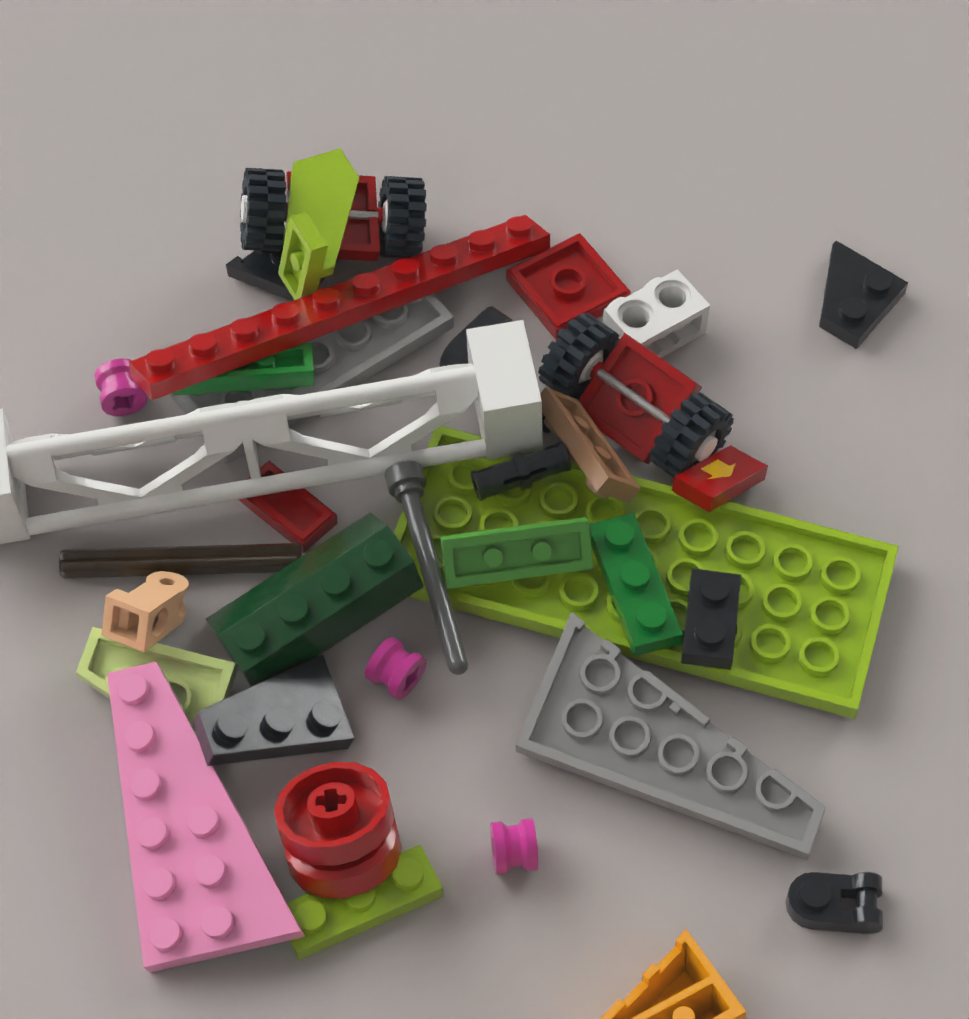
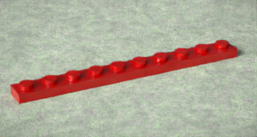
(336, 307)

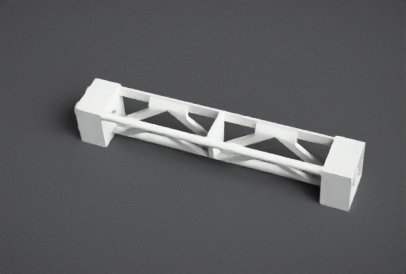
(496, 379)

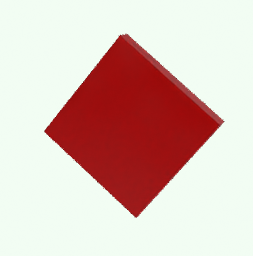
(566, 283)

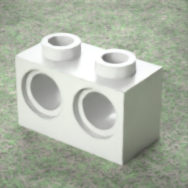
(660, 314)

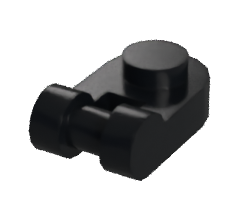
(816, 902)

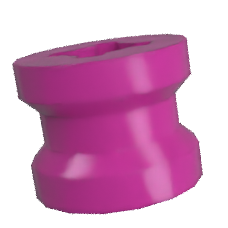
(119, 392)
(395, 668)
(514, 846)

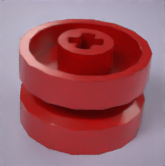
(338, 829)

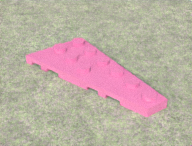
(191, 854)

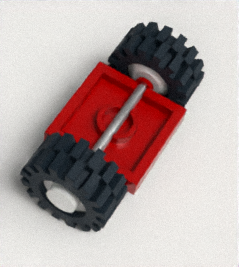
(390, 229)
(635, 396)

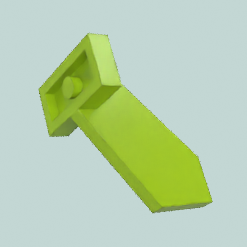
(316, 219)

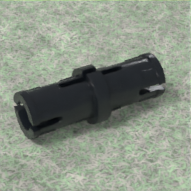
(520, 471)

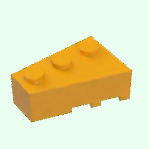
(680, 988)

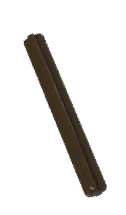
(177, 559)

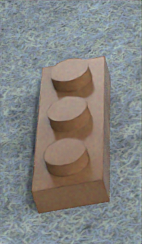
(587, 447)

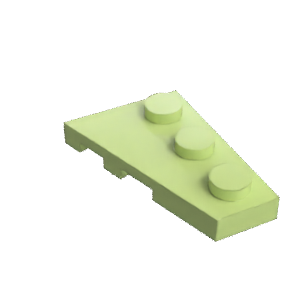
(193, 676)

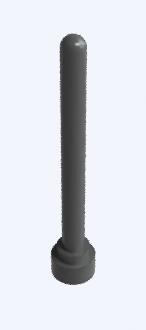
(406, 484)

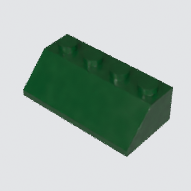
(316, 600)

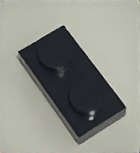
(711, 619)

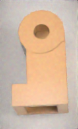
(147, 612)

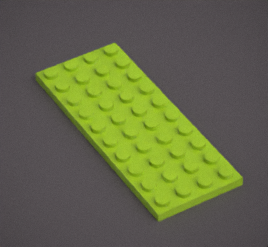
(804, 594)

